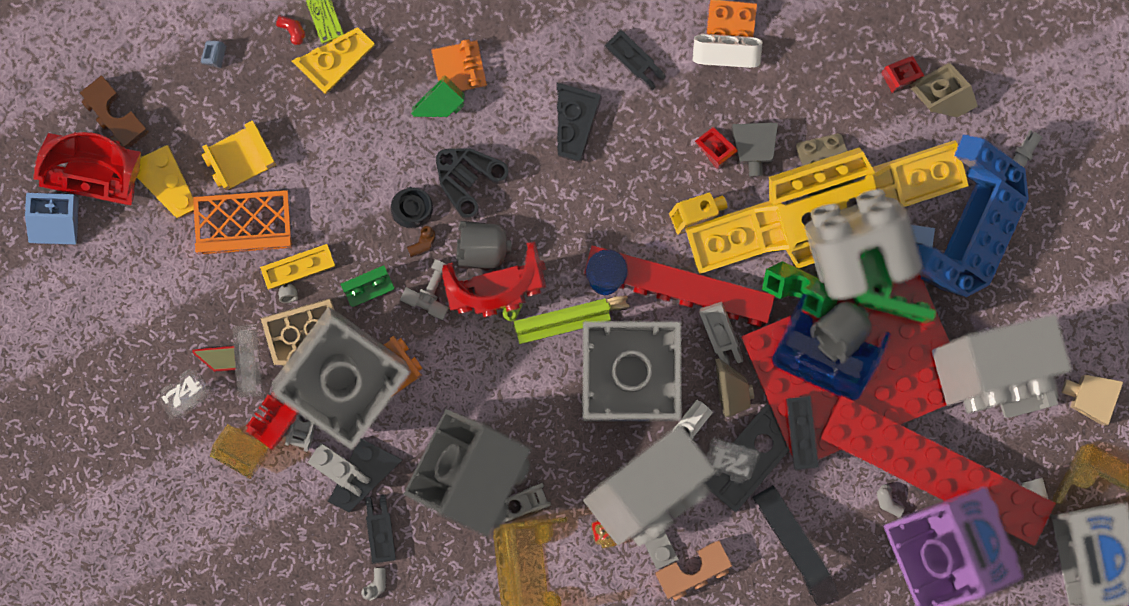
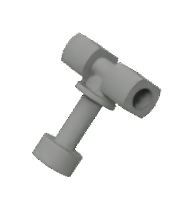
(427, 299)

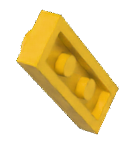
(297, 267)

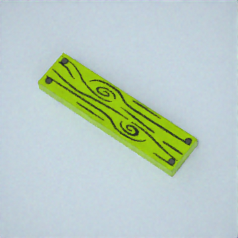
(325, 20)

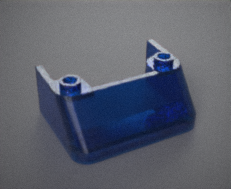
(801, 357)

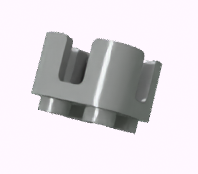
(840, 235)

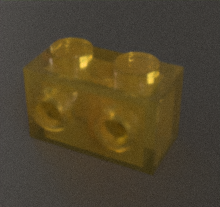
(239, 451)

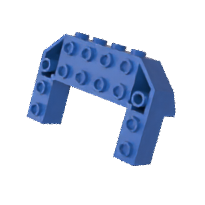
(984, 224)

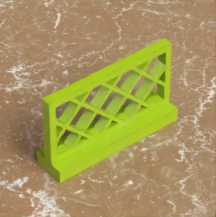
(561, 321)

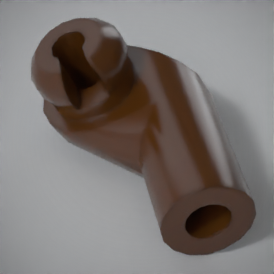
(425, 242)

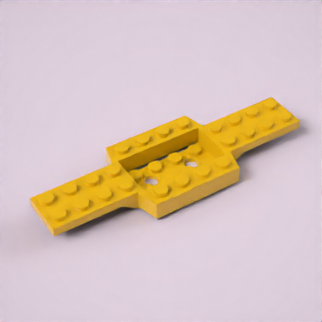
(780, 227)

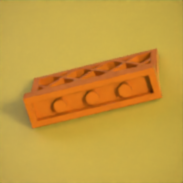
(242, 243)

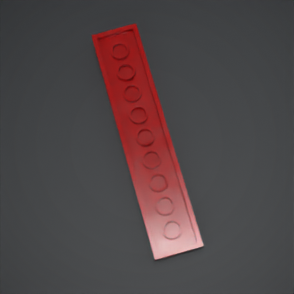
(933, 467)

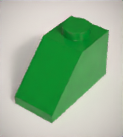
(440, 100)

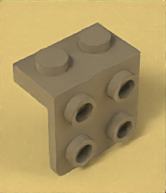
(819, 149)

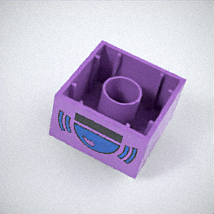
(954, 550)

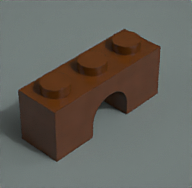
(99, 97)

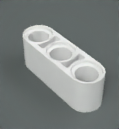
(727, 50)

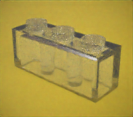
(248, 361)

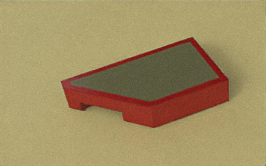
(218, 358)

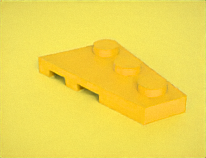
(334, 60)
(165, 181)

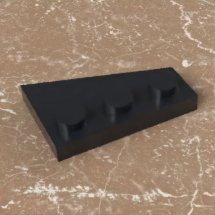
(575, 120)
(374, 464)

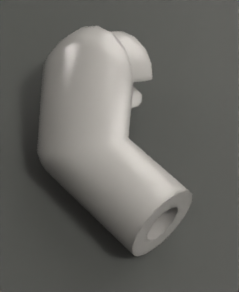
(886, 501)

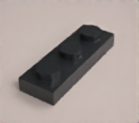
(802, 432)

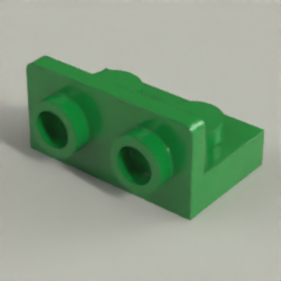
(367, 286)

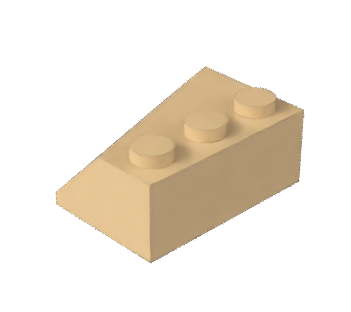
(289, 328)

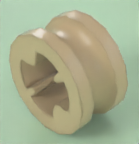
(618, 303)

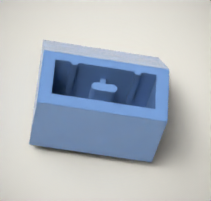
(51, 218)

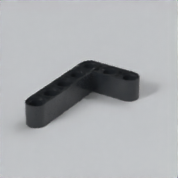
(797, 545)

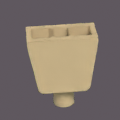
(1093, 397)

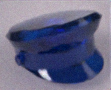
(606, 271)

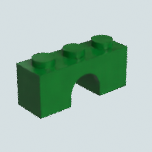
(787, 280)

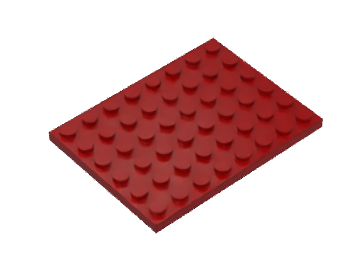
(901, 386)

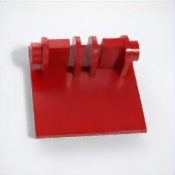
(274, 423)

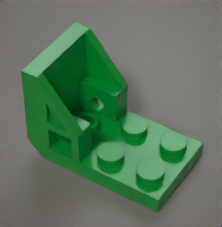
(877, 275)

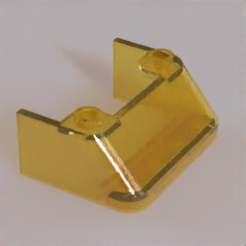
(1087, 465)
(522, 563)

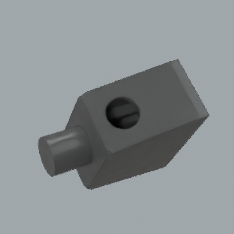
(754, 145)

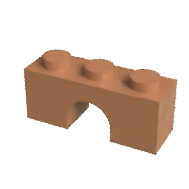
(713, 562)

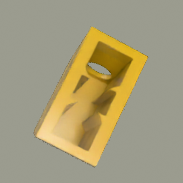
(696, 211)

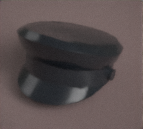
(411, 207)

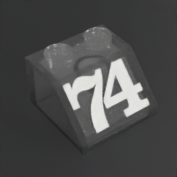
(185, 394)
(731, 460)

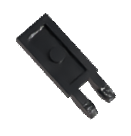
(633, 58)
(380, 532)

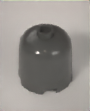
(481, 245)
(842, 330)

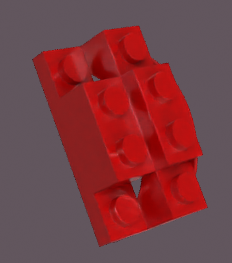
(90, 166)
(496, 289)

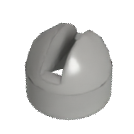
(287, 294)

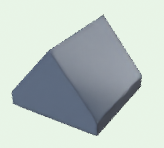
(213, 53)

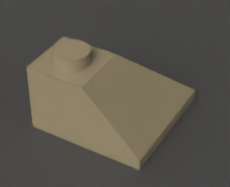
(945, 92)
(733, 389)

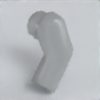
(376, 587)

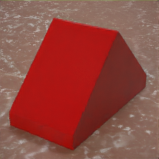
(901, 73)
(716, 147)

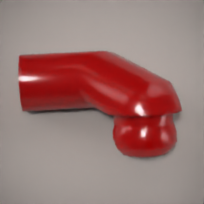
(294, 28)

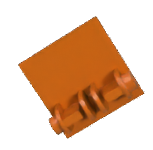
(731, 18)
(460, 64)

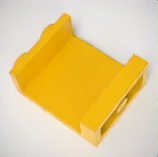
(238, 157)

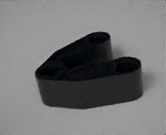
(480, 162)

